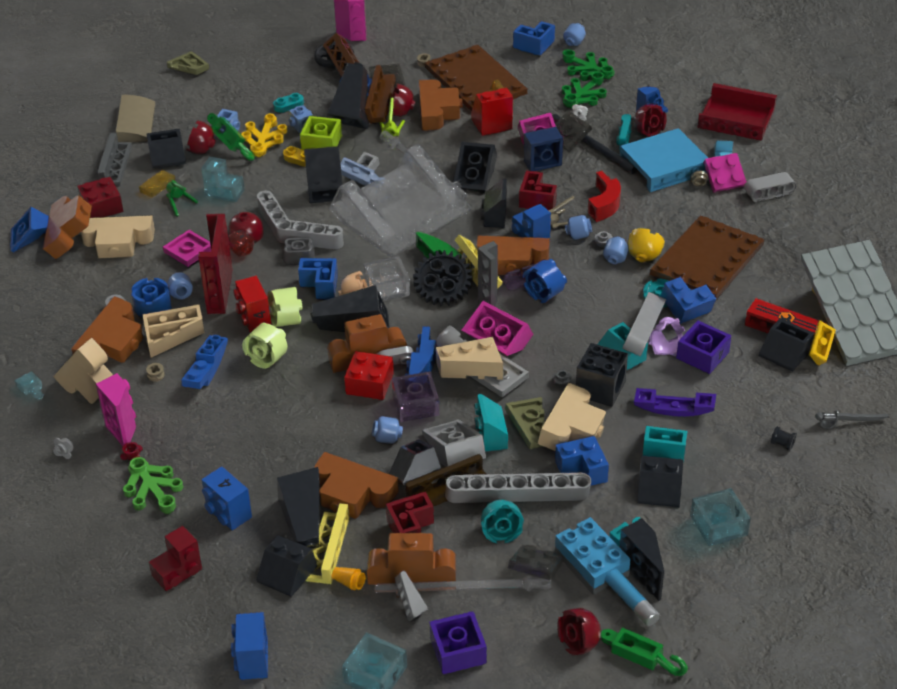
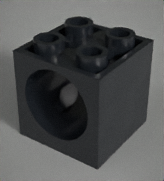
(602, 373)

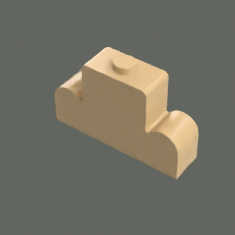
(118, 235)
(84, 371)
(572, 419)

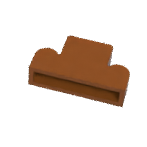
(438, 104)
(65, 221)
(517, 251)
(114, 331)
(366, 336)
(353, 485)
(415, 556)

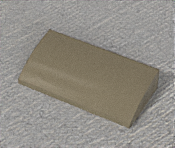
(135, 118)

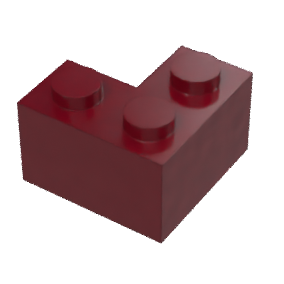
(535, 192)
(410, 514)
(179, 560)

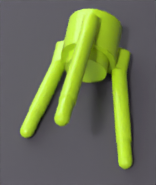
(390, 126)

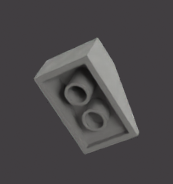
(454, 442)

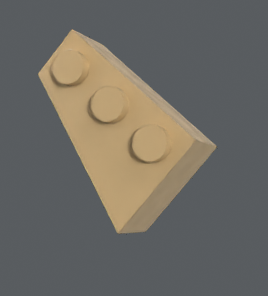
(172, 328)
(470, 359)

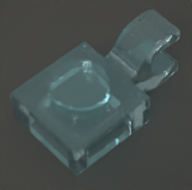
(30, 384)

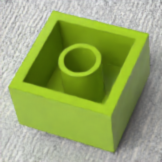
(320, 133)

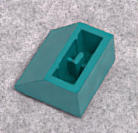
(615, 339)
(491, 424)
(664, 442)

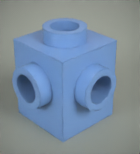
(298, 117)
(232, 118)

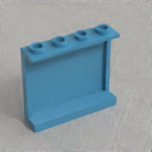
(665, 158)

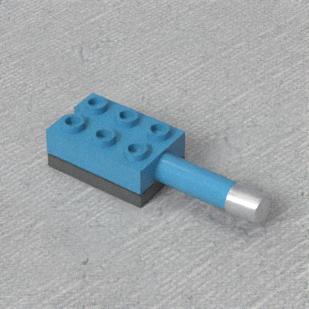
(601, 564)

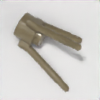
(554, 215)

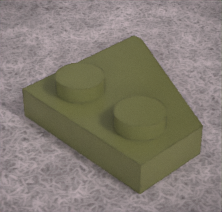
(188, 63)

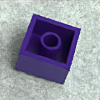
(703, 347)
(458, 642)

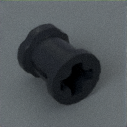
(783, 438)

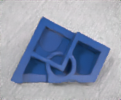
(649, 95)

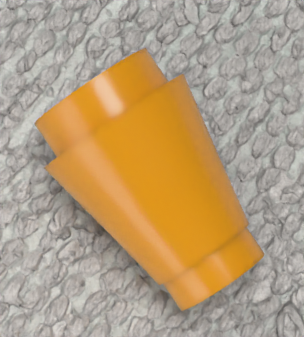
(349, 577)

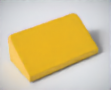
(821, 343)

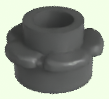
(561, 379)

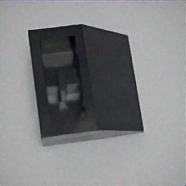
(166, 148)
(786, 344)
(414, 461)

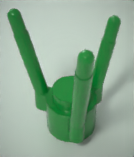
(175, 191)

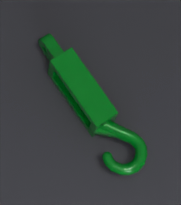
(230, 137)
(644, 650)

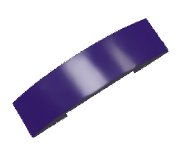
(674, 406)

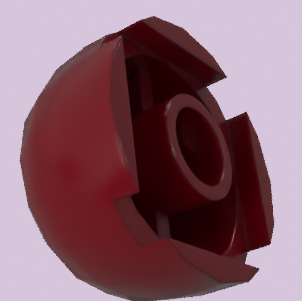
(402, 101)
(650, 120)
(201, 138)
(247, 222)
(579, 630)

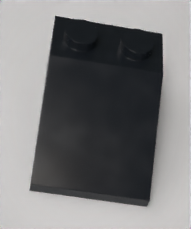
(475, 165)

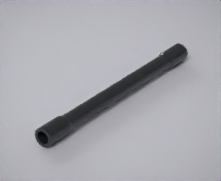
(623, 162)

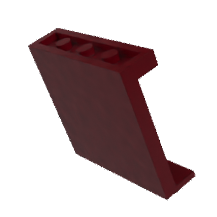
(738, 111)
(216, 266)

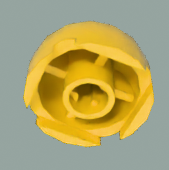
(645, 245)

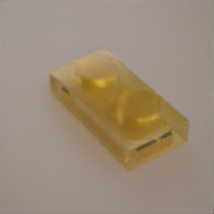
(156, 183)

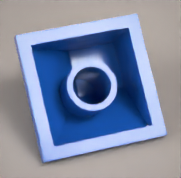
(28, 229)

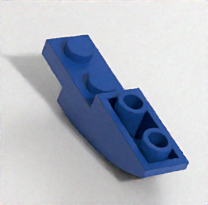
(425, 355)
(206, 363)

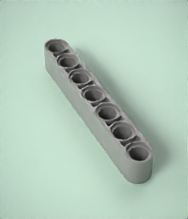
(644, 324)
(518, 487)

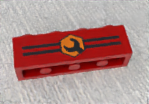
(764, 315)

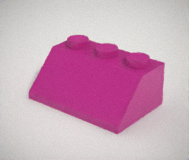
(350, 19)
(507, 331)
(117, 407)

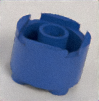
(544, 280)
(150, 296)

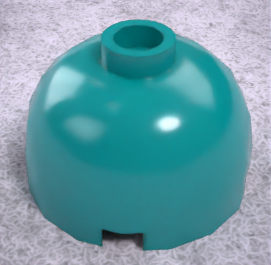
(501, 521)

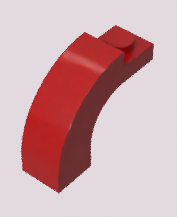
(608, 202)

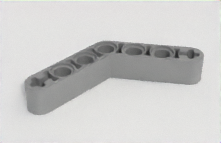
(321, 234)

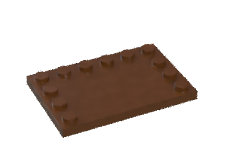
(473, 73)
(708, 255)

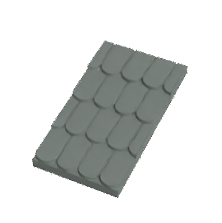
(855, 300)

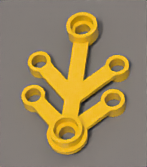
(259, 148)

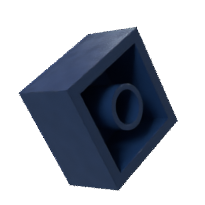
(543, 149)

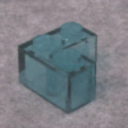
(220, 183)

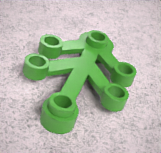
(140, 468)

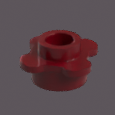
(130, 451)

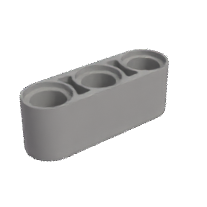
(770, 186)

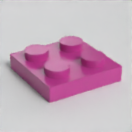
(725, 172)
(187, 247)

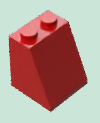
(493, 111)

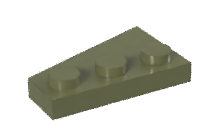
(528, 419)

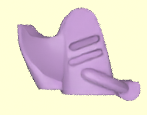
(660, 344)

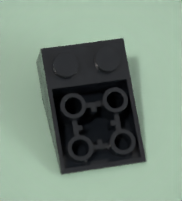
(323, 173)
(642, 548)

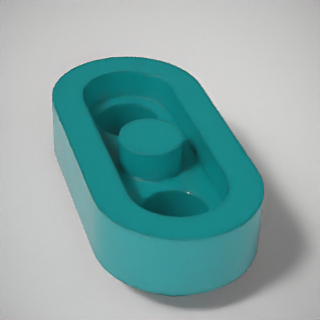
(288, 102)

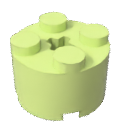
(284, 307)
(265, 345)

